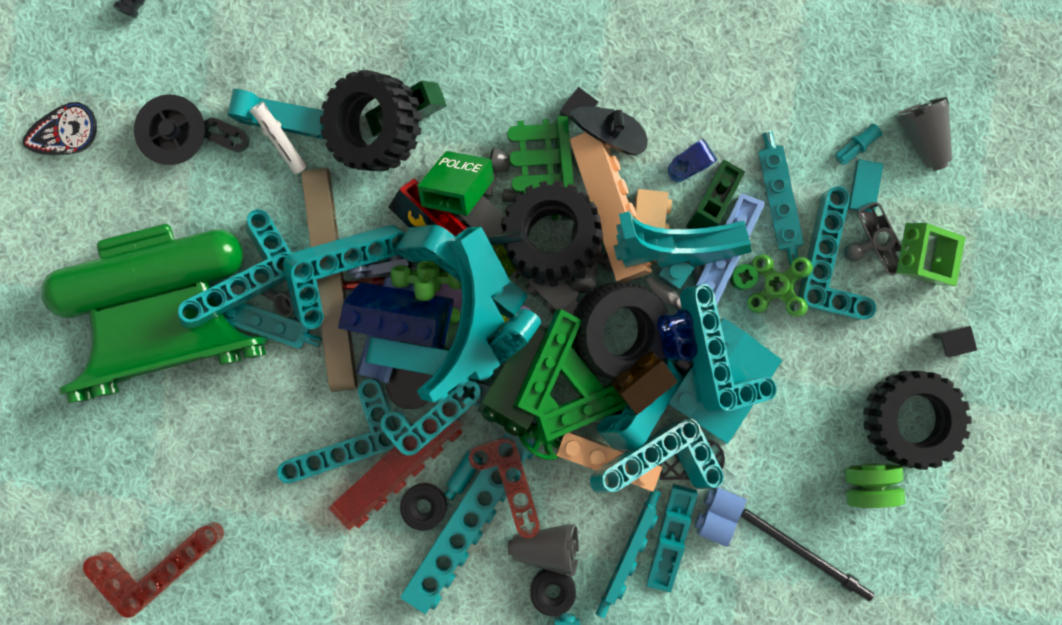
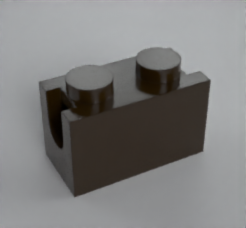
(644, 382)

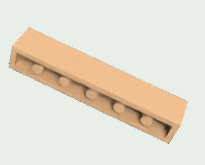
(608, 193)

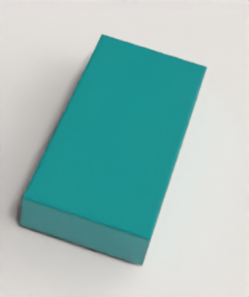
(865, 184)

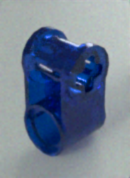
(694, 159)
(678, 337)

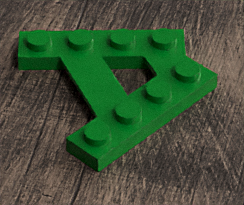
(558, 356)

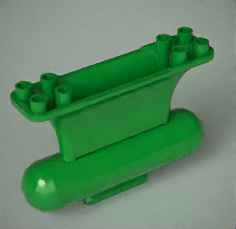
(136, 301)

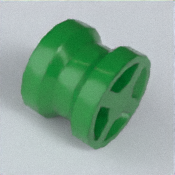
(739, 276)

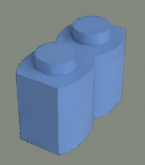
(720, 516)

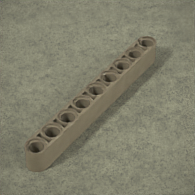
(324, 229)

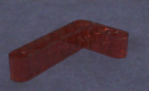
(158, 575)

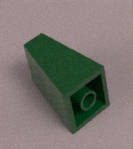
(500, 399)

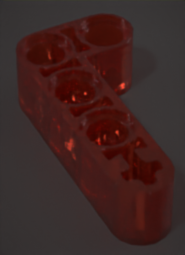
(511, 487)

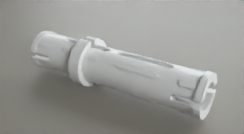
(273, 130)

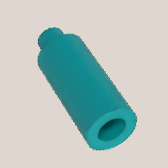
(461, 476)

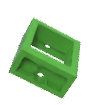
(946, 256)

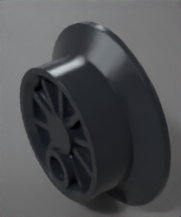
(169, 129)

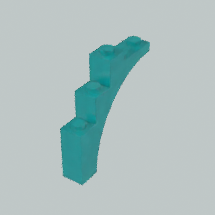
(644, 243)
(479, 318)

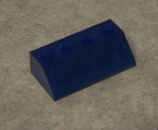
(396, 315)

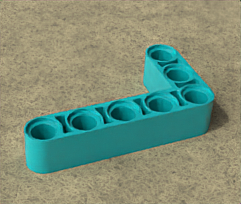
(432, 244)
(827, 261)
(334, 264)
(244, 279)
(712, 362)
(676, 443)
(349, 446)

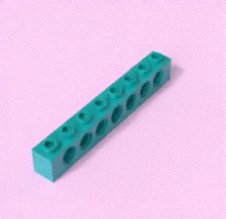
(416, 592)

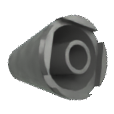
(929, 131)
(549, 550)

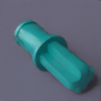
(858, 144)

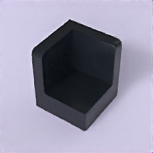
(578, 99)
(957, 340)

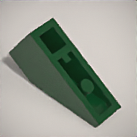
(429, 99)
(716, 197)

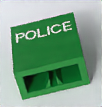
(456, 183)

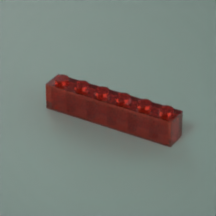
(390, 474)

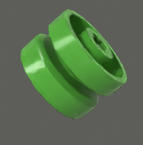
(875, 485)

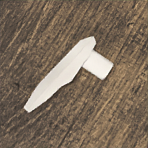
(665, 293)

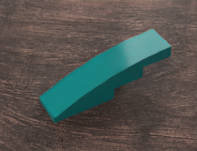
(671, 538)

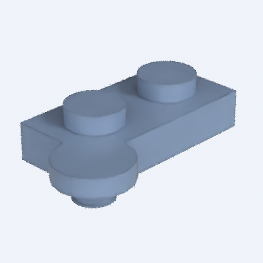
(374, 269)

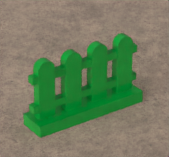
(544, 157)

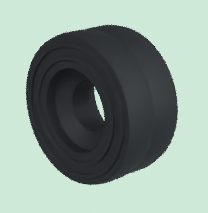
(418, 520)
(552, 606)

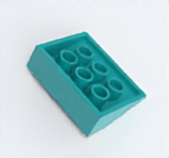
(747, 361)

